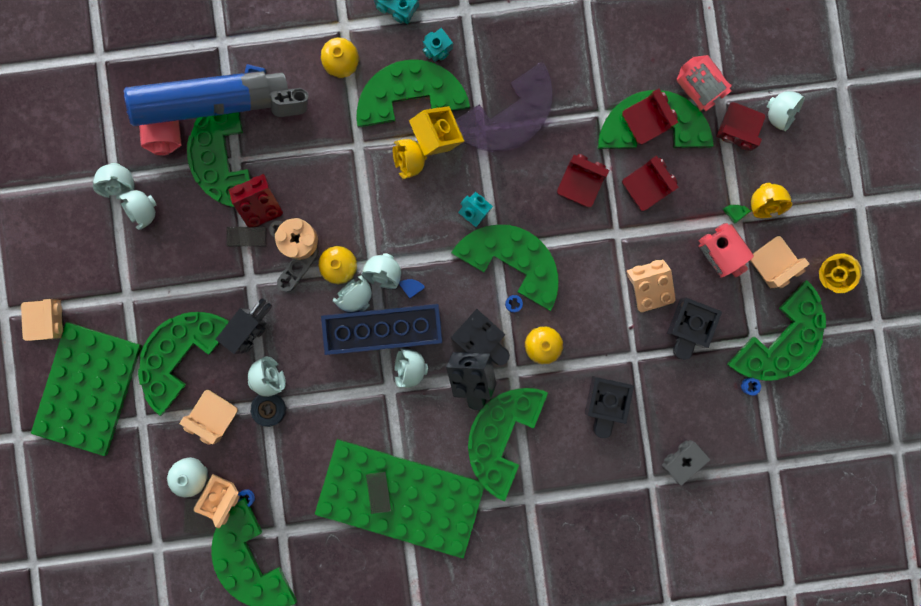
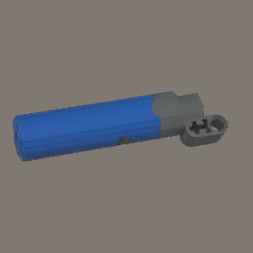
(213, 97)

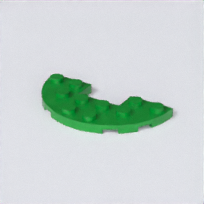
(405, 82)
(689, 132)
(209, 156)
(519, 250)
(168, 347)
(794, 347)
(491, 433)
(237, 566)

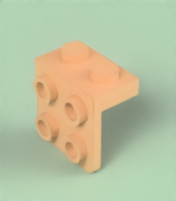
(777, 263)
(652, 285)
(42, 319)
(209, 417)
(217, 500)

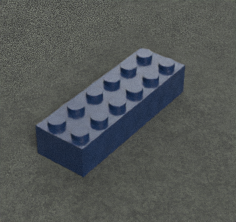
(381, 329)

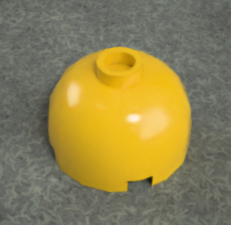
(339, 57)
(409, 157)
(770, 199)
(337, 265)
(840, 273)
(543, 345)

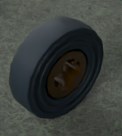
(259, 414)

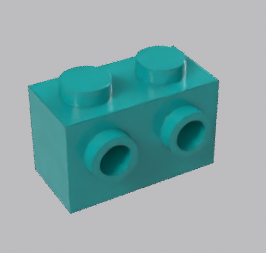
(399, 9)

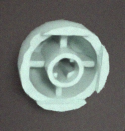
(784, 108)
(113, 180)
(138, 207)
(382, 270)
(354, 296)
(410, 368)
(265, 378)
(187, 477)

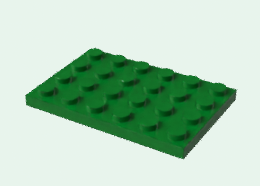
(86, 389)

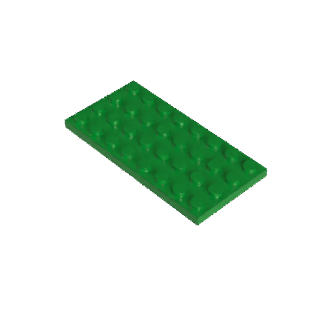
(426, 503)

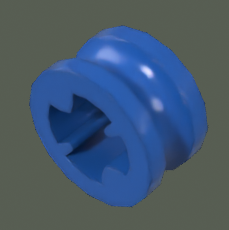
(508, 306)
(757, 386)
(249, 493)

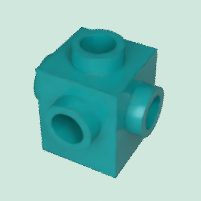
(437, 45)
(475, 208)

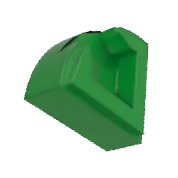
(736, 212)

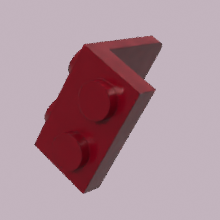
(650, 117)
(741, 126)
(582, 180)
(650, 183)
(255, 201)

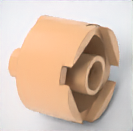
(285, 236)

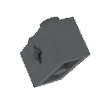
(695, 461)

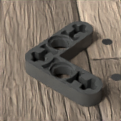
(307, 263)

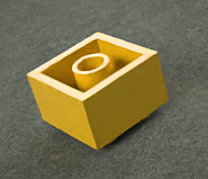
(436, 130)

